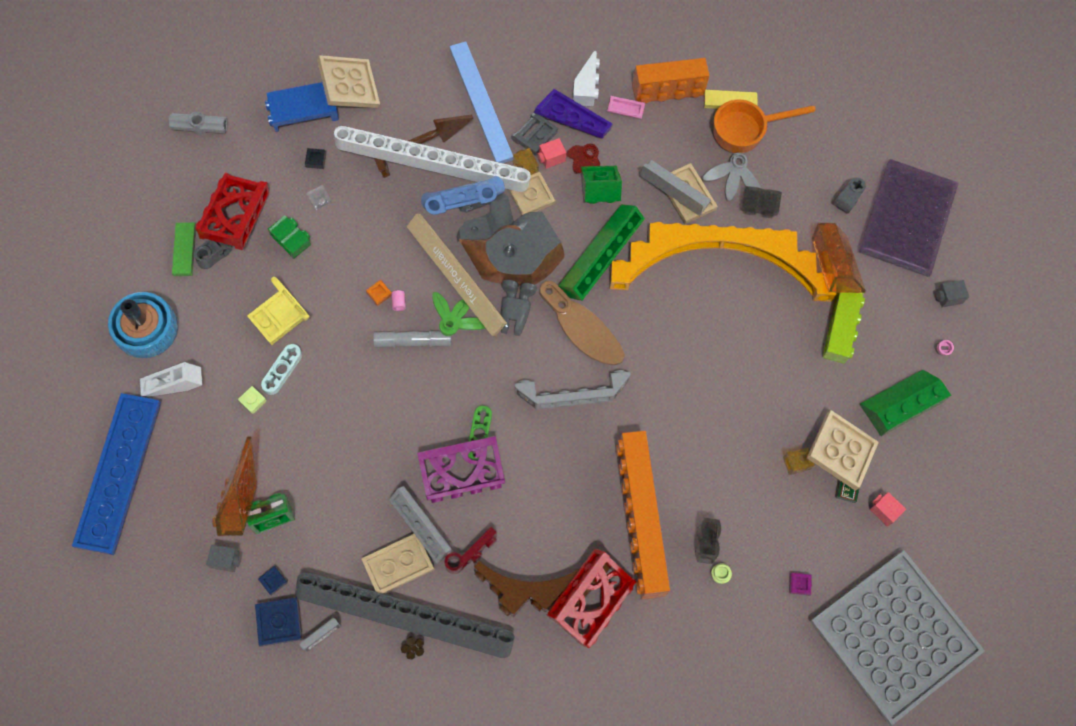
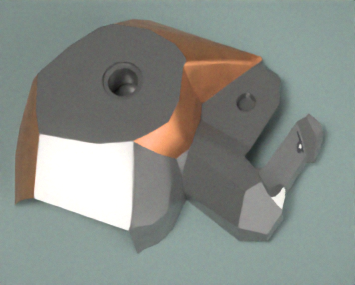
(507, 248)

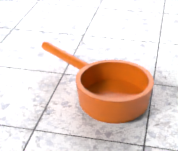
(742, 124)

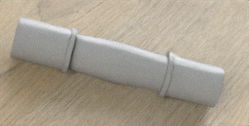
(411, 339)

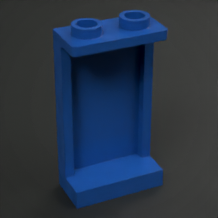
(298, 105)

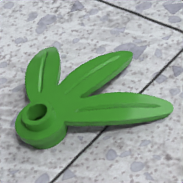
(454, 318)

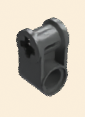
(849, 196)
(213, 250)

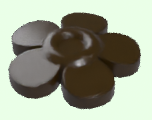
(413, 647)

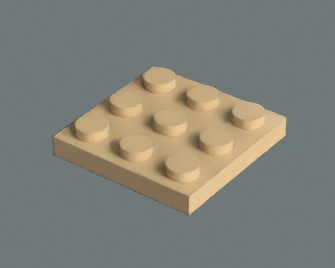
(348, 82)
(843, 450)

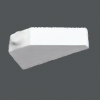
(171, 380)

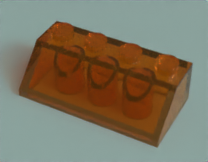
(837, 259)

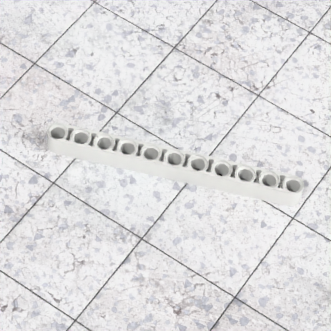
(425, 153)

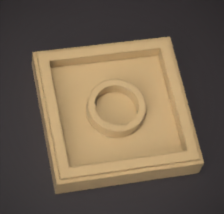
(535, 197)

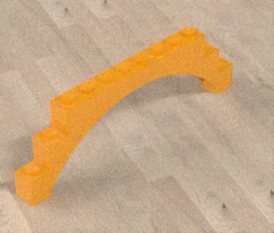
(769, 244)

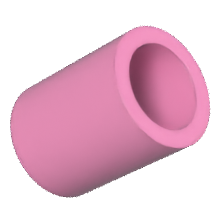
(398, 300)

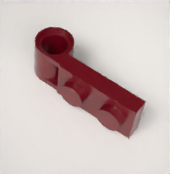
(473, 553)

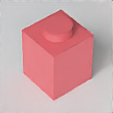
(552, 153)
(887, 508)

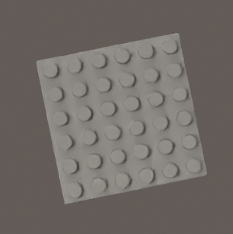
(897, 637)

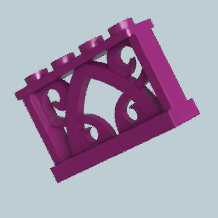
(480, 448)

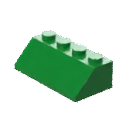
(905, 401)

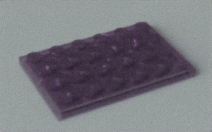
(909, 217)

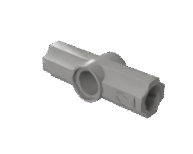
(189, 122)

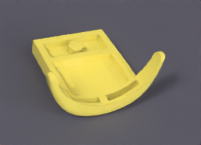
(278, 314)

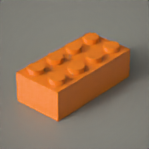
(670, 80)

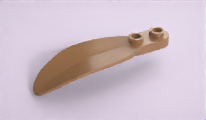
(583, 327)

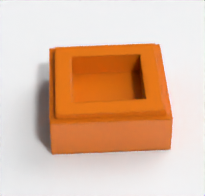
(378, 292)

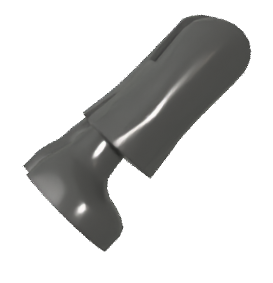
(514, 308)

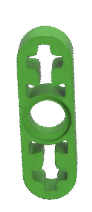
(476, 419)

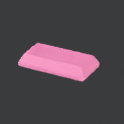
(626, 107)

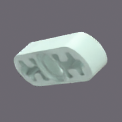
(294, 360)

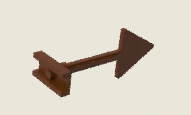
(444, 127)

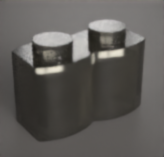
(761, 201)
(708, 535)

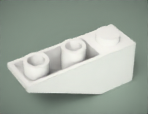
(584, 84)

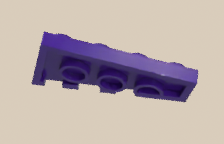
(569, 112)

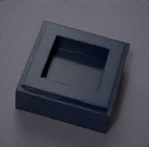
(272, 580)

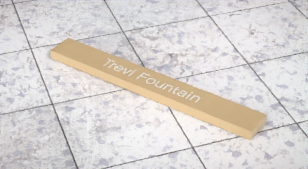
(456, 275)

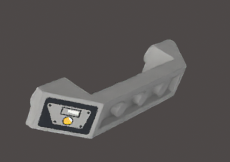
(526, 390)

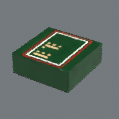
(846, 493)

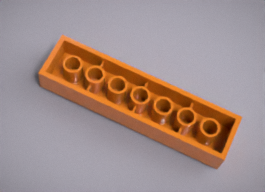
(643, 515)

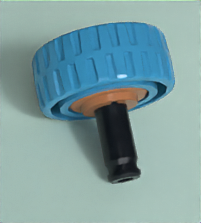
(142, 325)

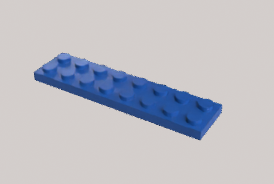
(116, 474)

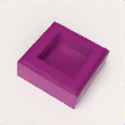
(800, 584)

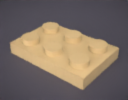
(690, 176)
(397, 564)

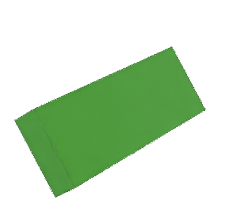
(184, 249)

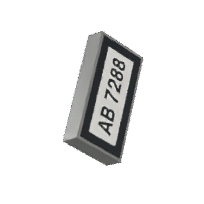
(320, 634)

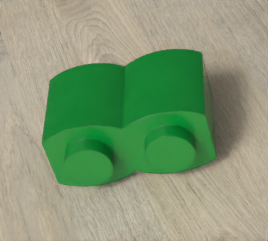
(289, 236)

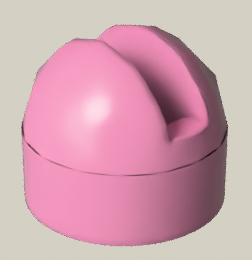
(945, 343)

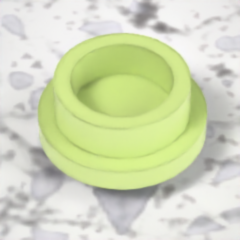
(721, 573)

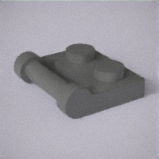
(541, 134)

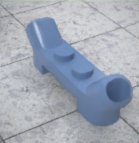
(468, 194)

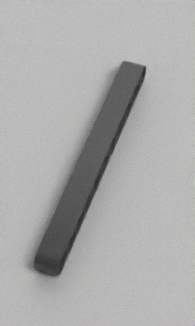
(404, 615)

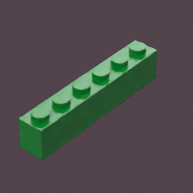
(601, 252)

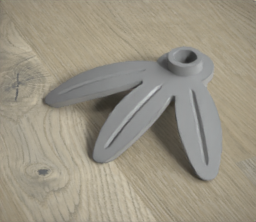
(736, 171)

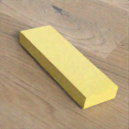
(716, 98)

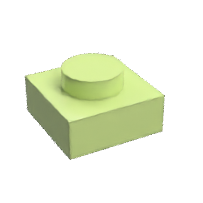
(252, 400)

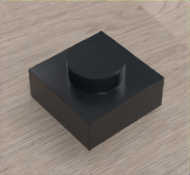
(315, 158)

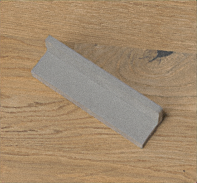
(675, 187)
(420, 524)

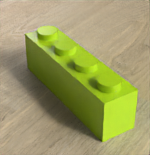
(843, 327)

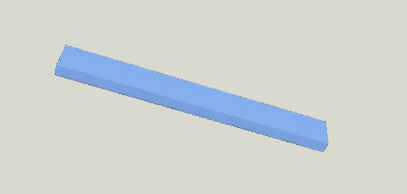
(481, 103)

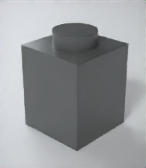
(952, 293)
(223, 558)

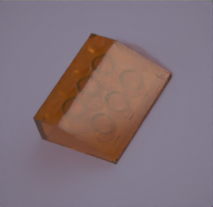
(238, 494)

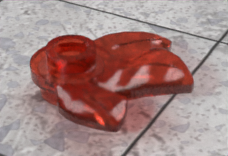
(581, 158)

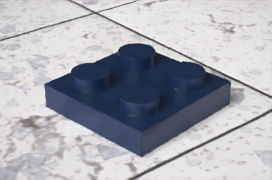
(278, 622)

